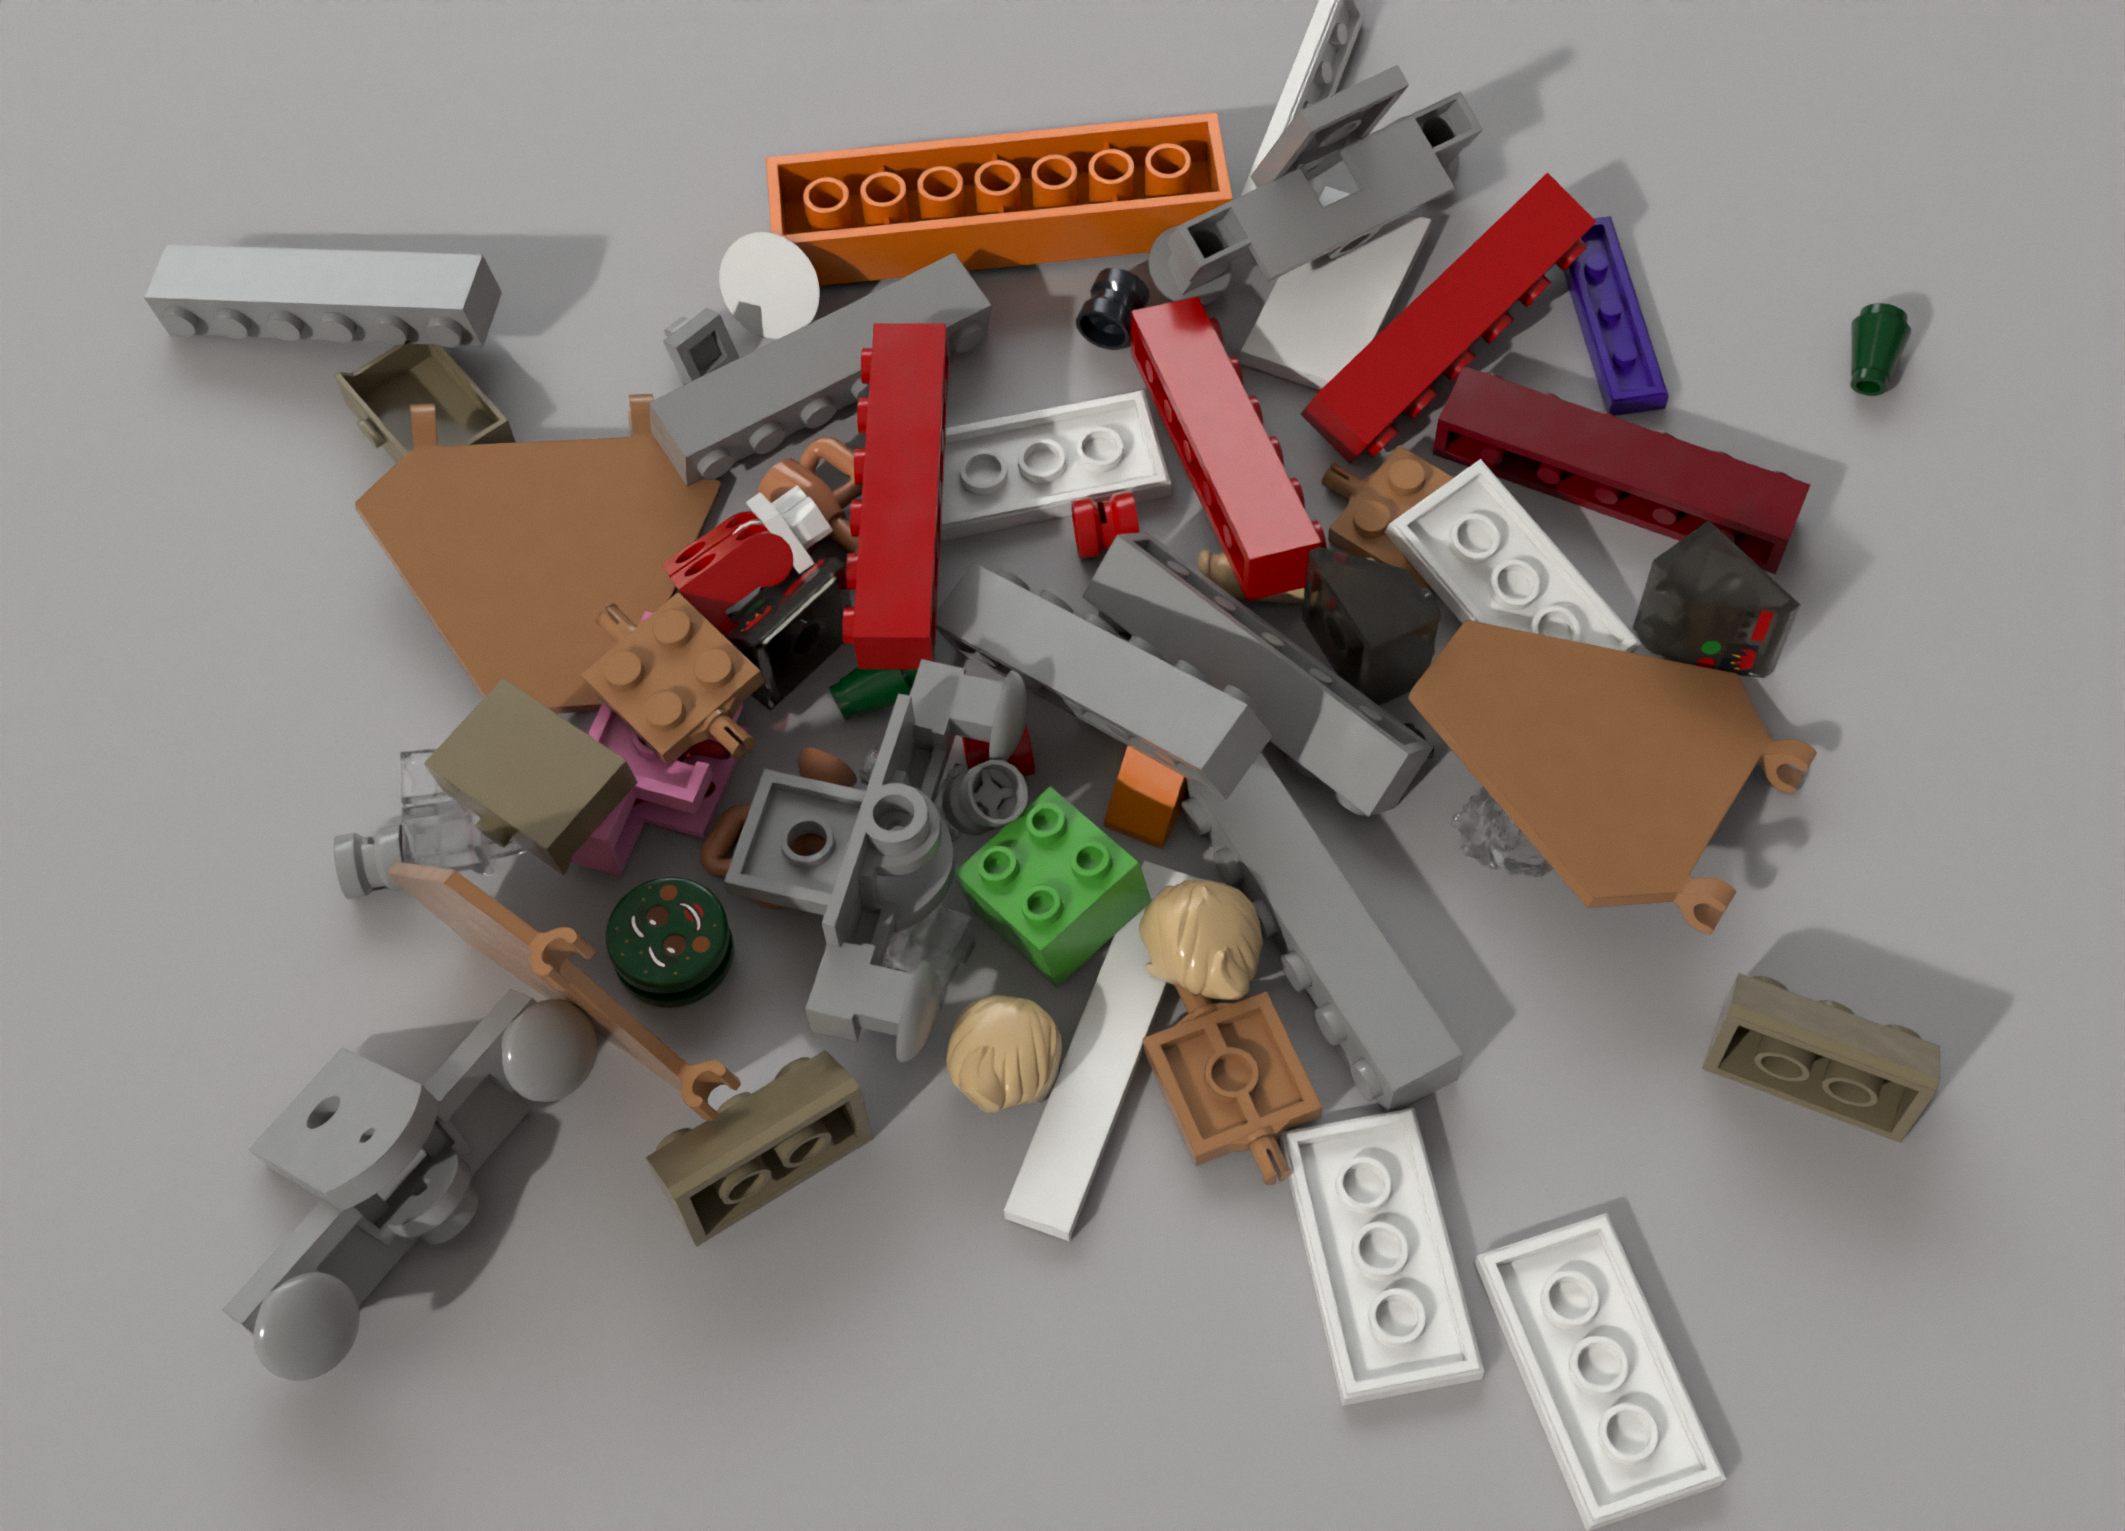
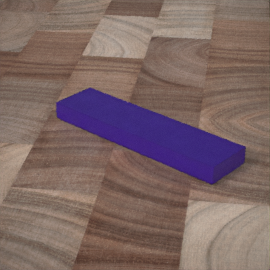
(1614, 325)

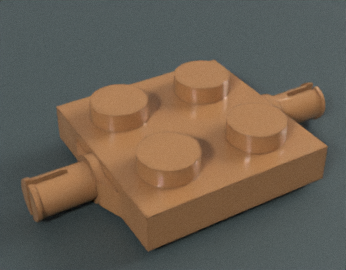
(1378, 501)
(674, 679)
(1232, 1080)

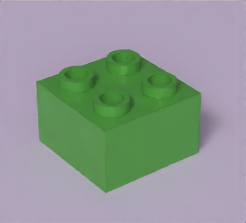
(1053, 886)

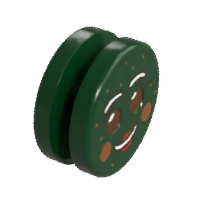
(670, 942)

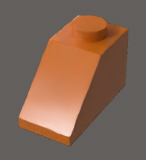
(1145, 799)

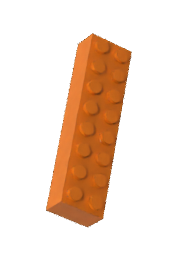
(997, 196)

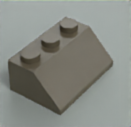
(1823, 1057)
(761, 1145)

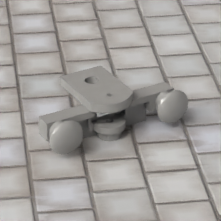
(1283, 218)
(883, 852)
(358, 1133)

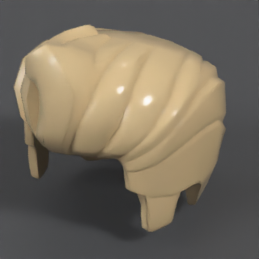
(1203, 938)
(1004, 1053)

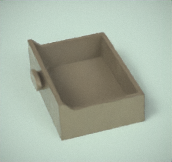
(416, 375)
(530, 775)

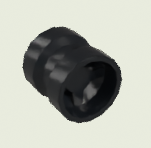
(1107, 315)

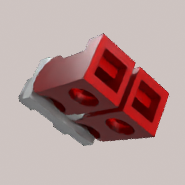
(747, 553)

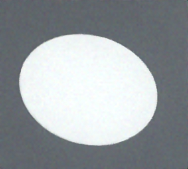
(769, 284)

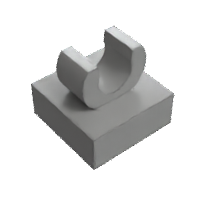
(699, 345)

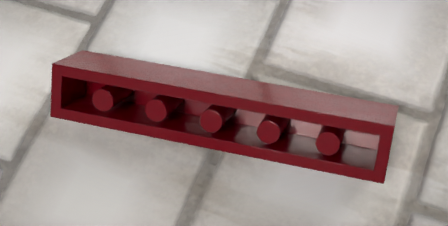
(1617, 466)

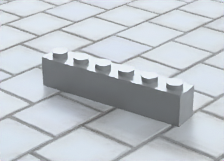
(324, 295)
(806, 373)
(1105, 680)
(1304, 705)
(1326, 939)

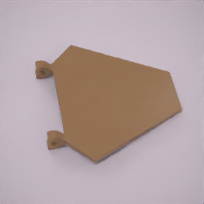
(531, 541)
(1605, 758)
(544, 966)

